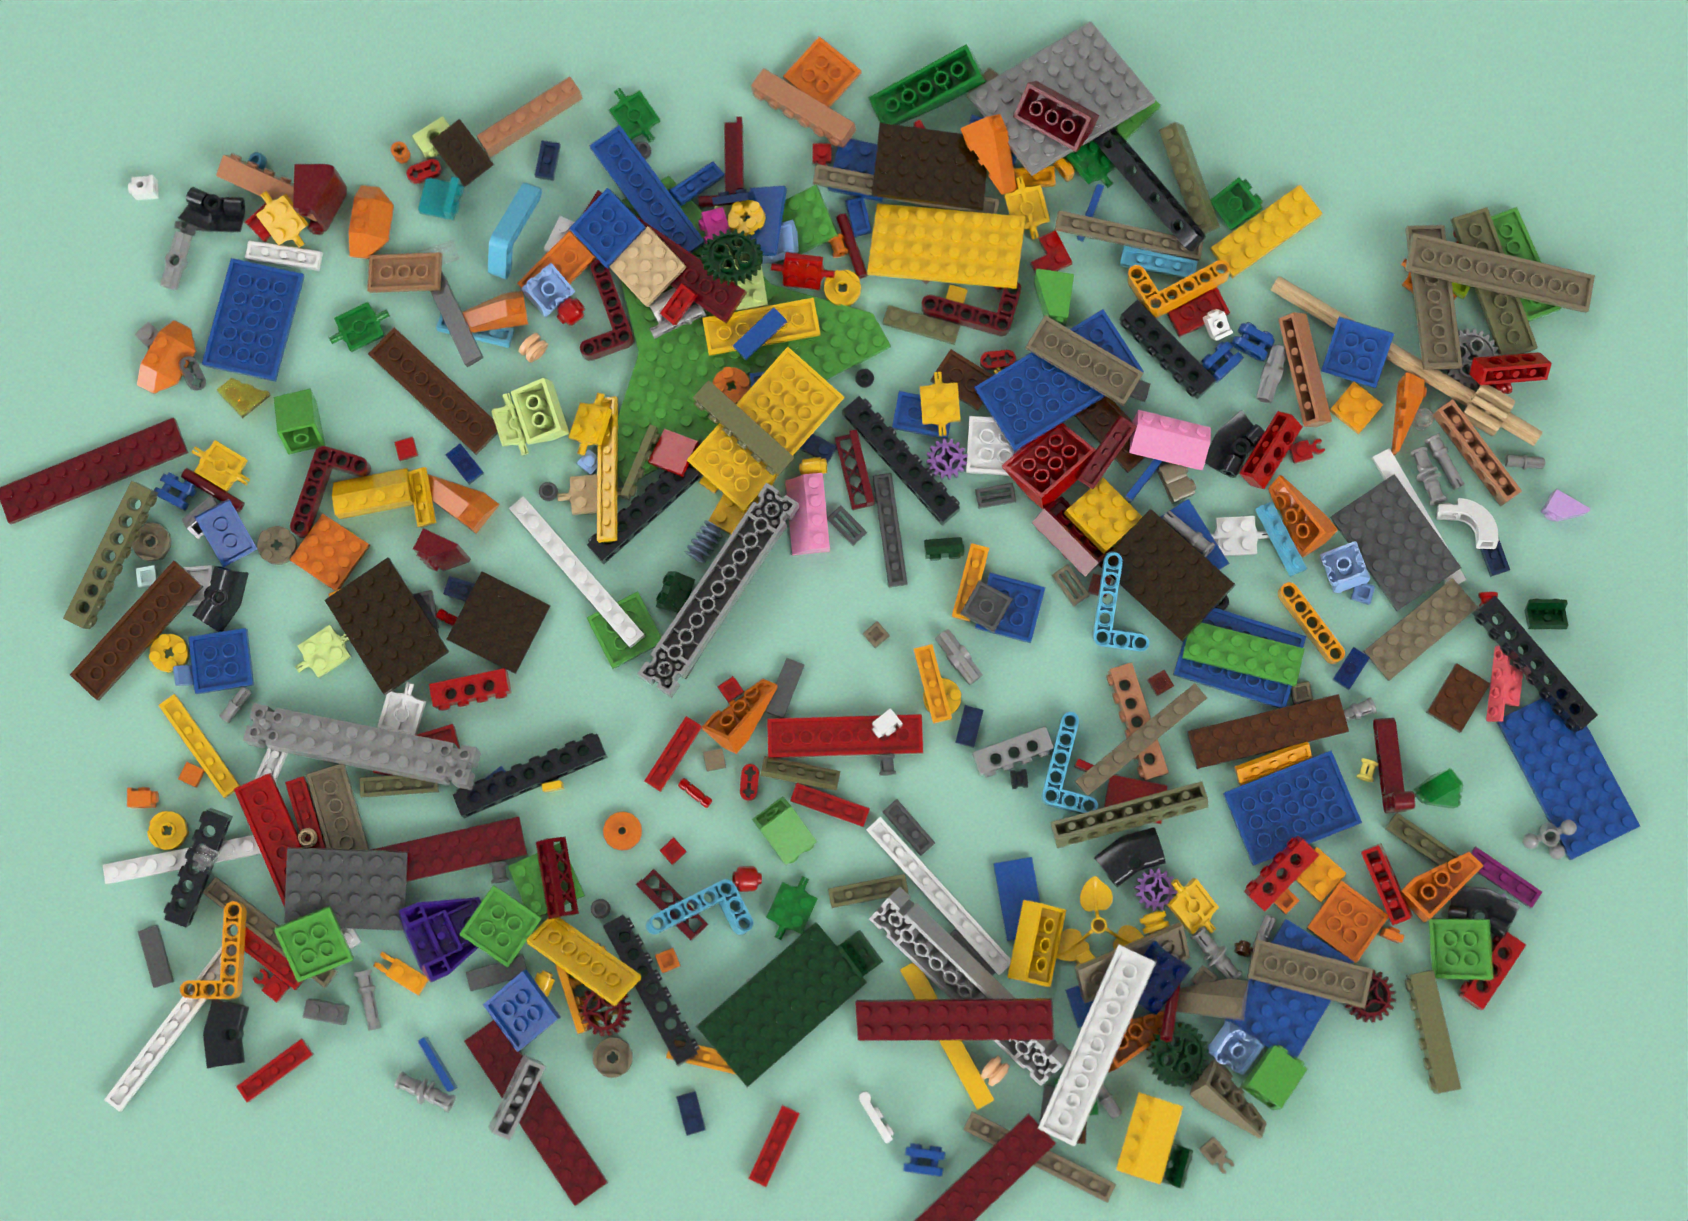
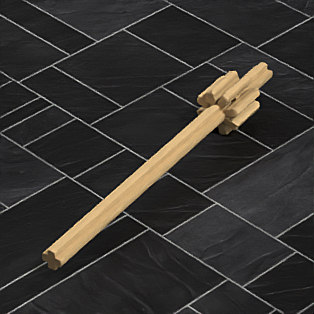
(1485, 408)

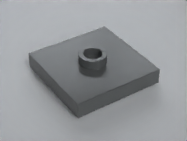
(986, 606)

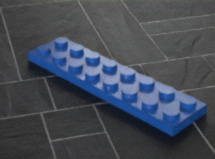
(644, 188)

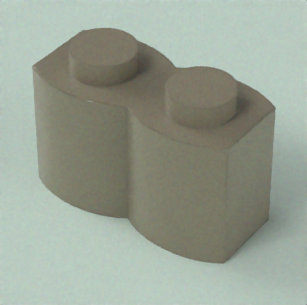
(1176, 482)

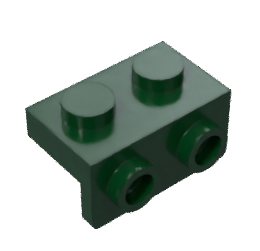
(943, 548)
(675, 591)
(1546, 614)
(859, 954)
(1177, 1166)

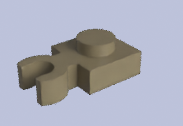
(1215, 1152)

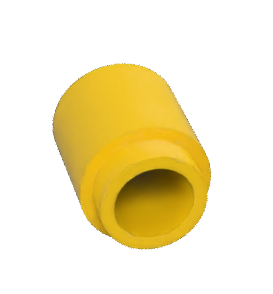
(813, 466)
(545, 981)

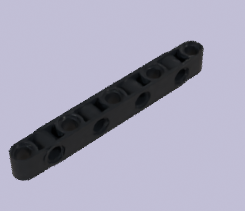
(1148, 187)

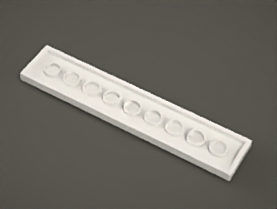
(1096, 1045)

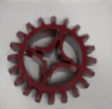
(1384, 1004)
(606, 1016)

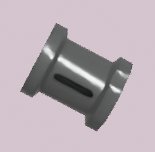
(886, 765)
(499, 872)

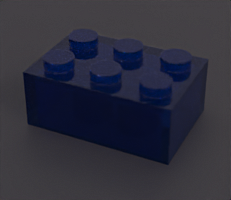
(1164, 979)

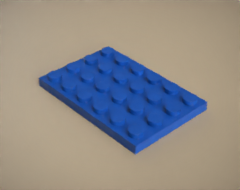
(253, 320)
(1236, 683)
(1294, 802)
(1281, 1014)

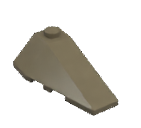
(1215, 999)
(1221, 1096)

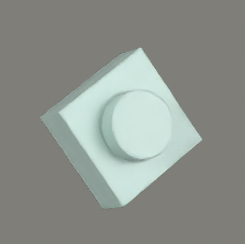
(146, 576)

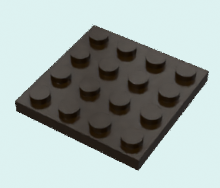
(498, 622)

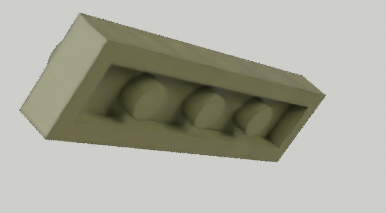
(921, 325)
(643, 455)
(800, 773)
(394, 785)
(1420, 840)
(866, 890)

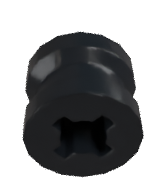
(1019, 779)

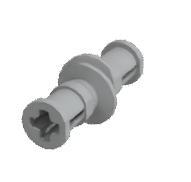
(1428, 476)
(1216, 954)
(425, 1092)

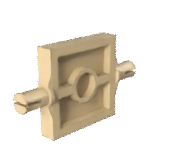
(582, 494)

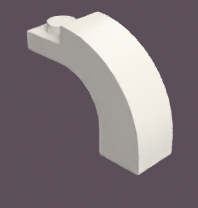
(1476, 517)

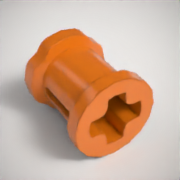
(395, 150)
(838, 246)

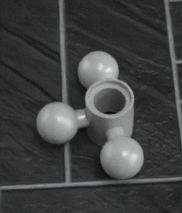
(1556, 850)

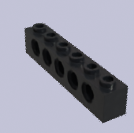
(1138, 312)
(173, 910)

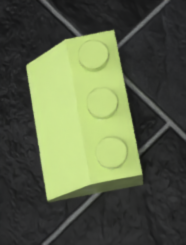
(540, 411)

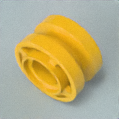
(1154, 922)

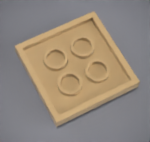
(648, 266)

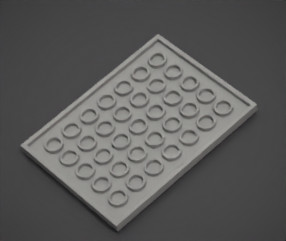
(1077, 67)

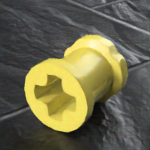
(1369, 776)

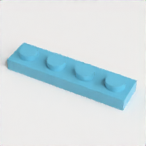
(1158, 262)
(498, 337)
(1281, 539)

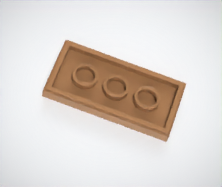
(404, 272)

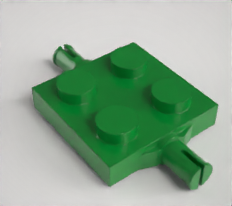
(634, 115)
(1092, 163)
(359, 326)
(791, 908)

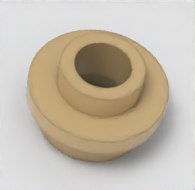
(302, 834)

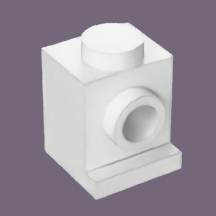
(149, 188)
(1217, 332)
(886, 724)

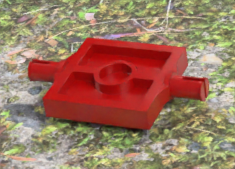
(802, 271)

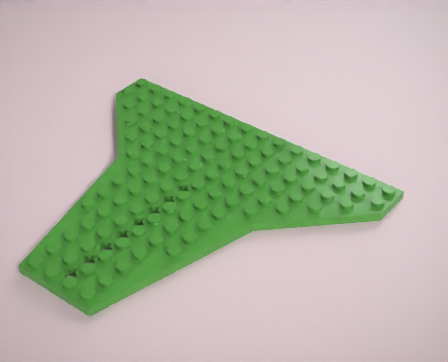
(679, 362)

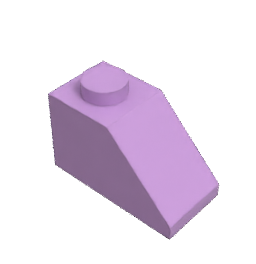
(1563, 507)

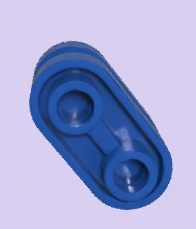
(1263, 339)
(1222, 350)
(186, 489)
(934, 1154)

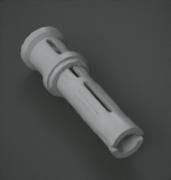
(691, 315)
(1440, 452)
(1195, 539)
(1361, 709)
(366, 990)

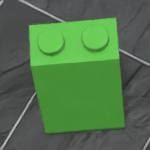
(1054, 293)
(298, 421)
(784, 831)
(1274, 1077)

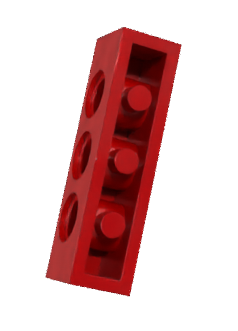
(1510, 368)
(1270, 450)
(440, 689)
(1291, 872)
(1386, 884)
(1513, 948)

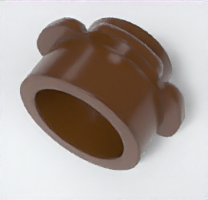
(1243, 948)

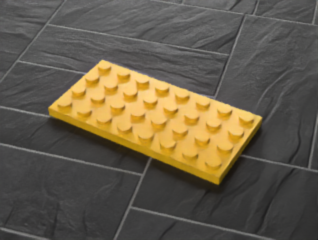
(946, 245)
(784, 402)

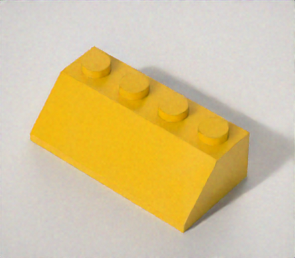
(371, 494)
(1036, 943)
(1149, 1138)

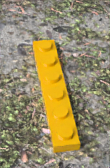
(199, 745)

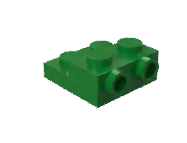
(1236, 203)

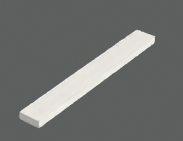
(1389, 466)

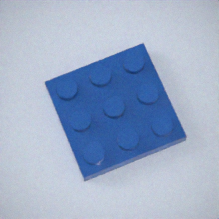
(856, 157)
(607, 227)
(1357, 352)
(1022, 612)
(221, 661)
(521, 1010)

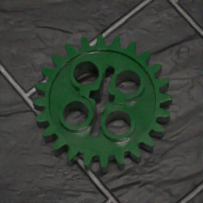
(716, 263)
(1193, 1061)

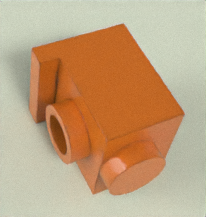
(142, 798)

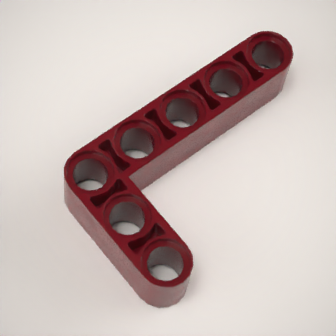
(975, 312)
(613, 313)
(320, 484)
(1394, 796)

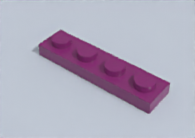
(1506, 879)

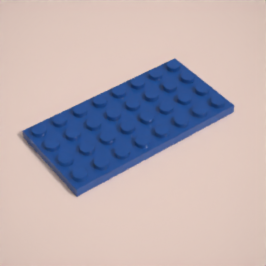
(1038, 396)
(1568, 777)

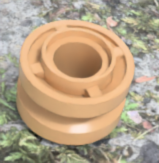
(533, 347)
(994, 1070)

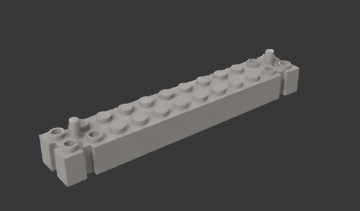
(718, 590)
(362, 746)
(959, 975)

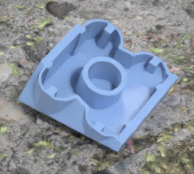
(787, 242)
(547, 290)
(1345, 567)
(1235, 1048)

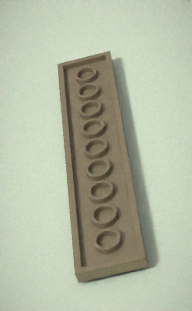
(1500, 273)

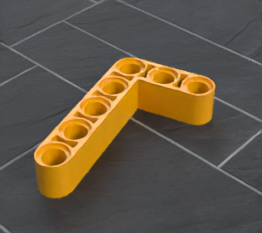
(1176, 289)
(226, 959)

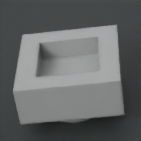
(147, 334)

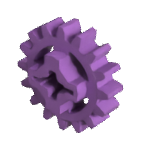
(939, 459)
(1154, 900)

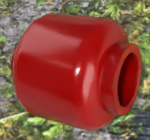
(570, 311)
(746, 878)

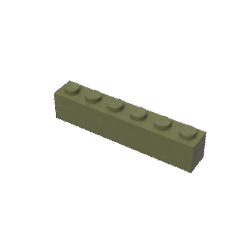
(1189, 177)
(743, 428)
(1433, 1032)

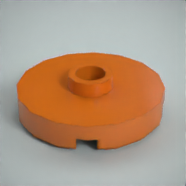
(631, 836)

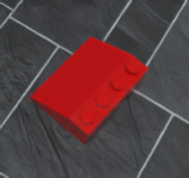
(1049, 464)

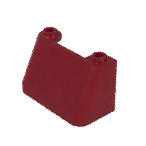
(318, 192)

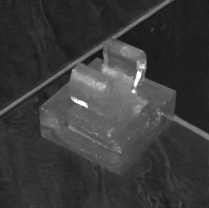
(205, 857)

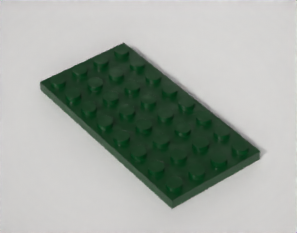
(780, 1004)

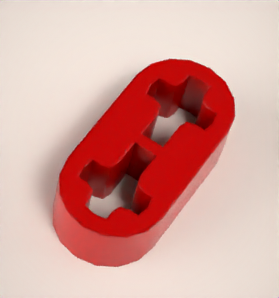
(424, 171)
(996, 355)
(754, 782)

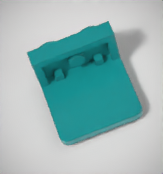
(441, 198)

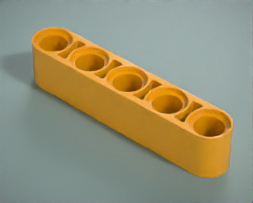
(1309, 613)

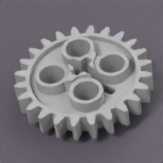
(1484, 349)

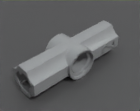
(179, 248)
(1271, 374)
(958, 656)

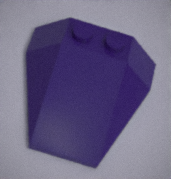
(434, 934)

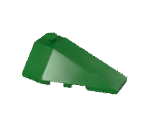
(1441, 790)

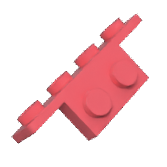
(1504, 686)

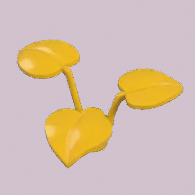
(1094, 896)

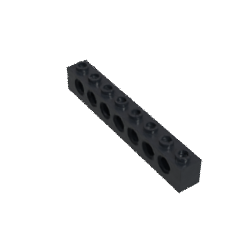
(941, 512)
(649, 513)
(1583, 711)
(468, 807)
(680, 1054)

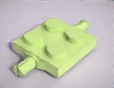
(509, 425)
(323, 651)

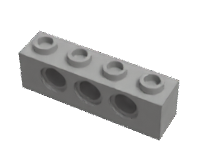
(1038, 736)
(516, 1097)

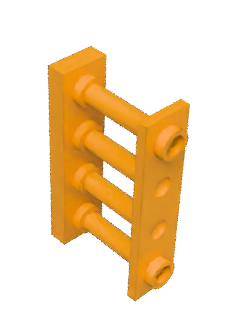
(569, 985)

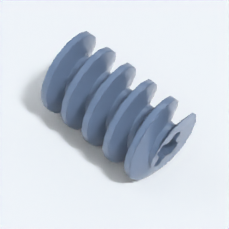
(704, 541)

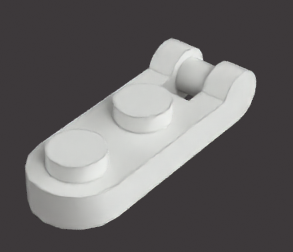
(876, 1115)

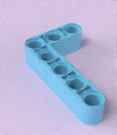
(509, 229)
(1109, 608)
(1061, 769)
(700, 905)

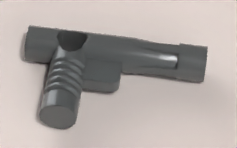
(189, 230)

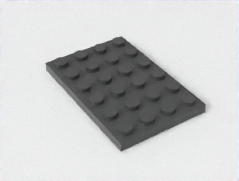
(1396, 542)
(359, 886)

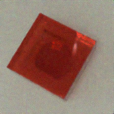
(1095, 584)
(1160, 682)

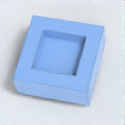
(588, 462)

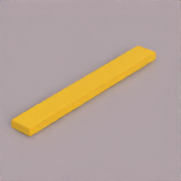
(608, 477)
(954, 1049)

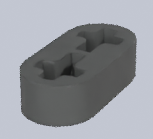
(196, 371)

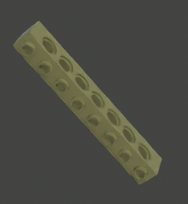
(101, 559)
(1129, 814)

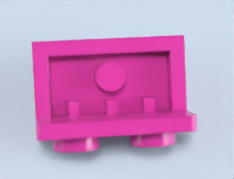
(712, 222)

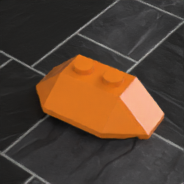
(369, 222)
(161, 363)

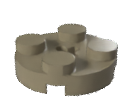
(268, 538)
(157, 551)
(604, 1064)

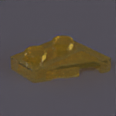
(241, 396)

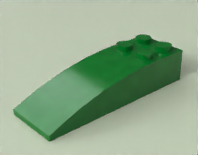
(928, 87)

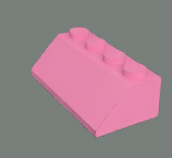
(1170, 440)
(809, 524)

